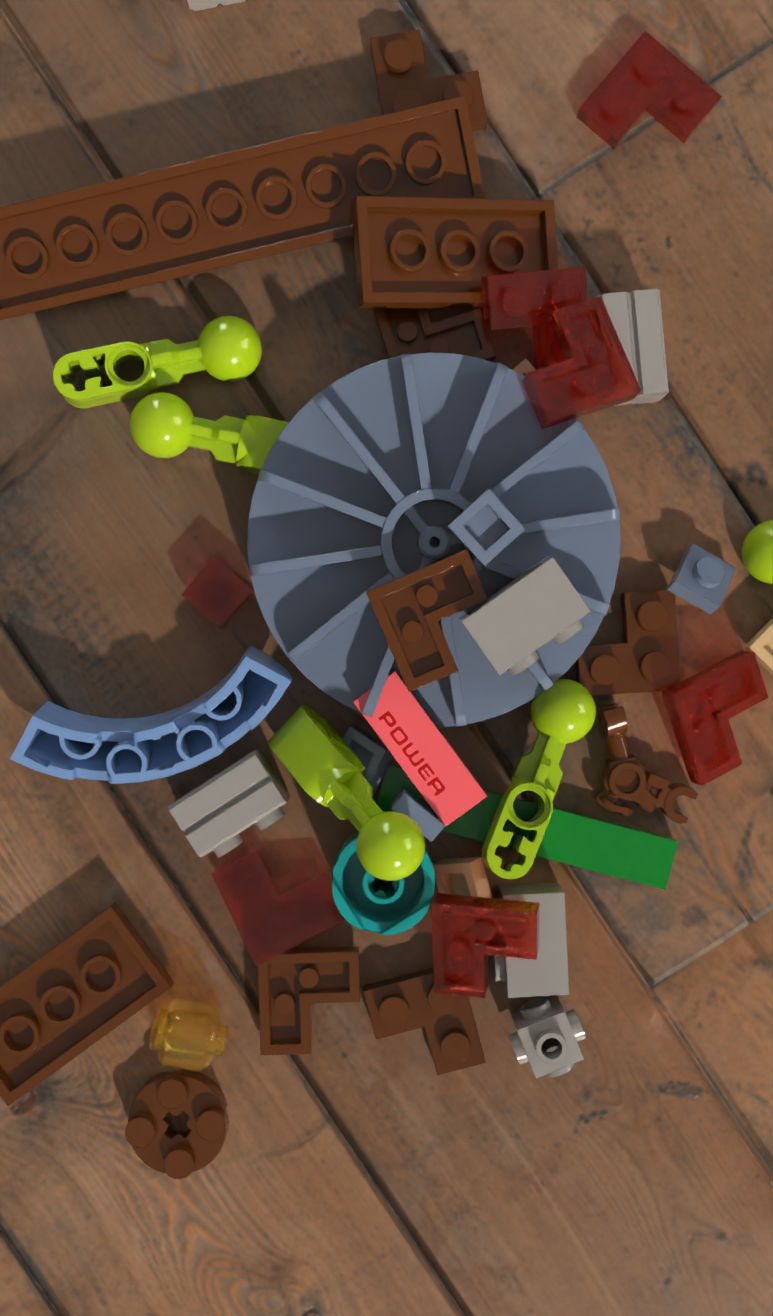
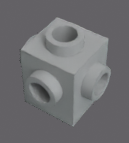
(535, 1024)

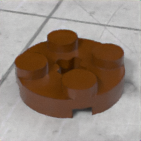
(178, 1151)

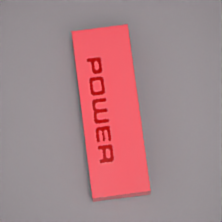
(422, 751)

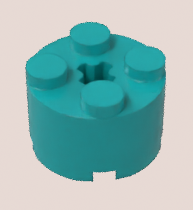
(376, 905)

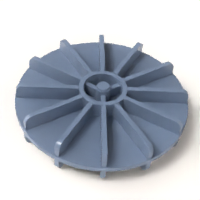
(367, 495)

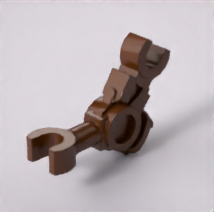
(627, 779)

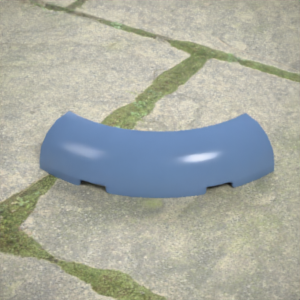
(159, 744)

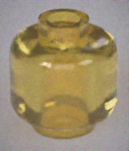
(188, 1034)

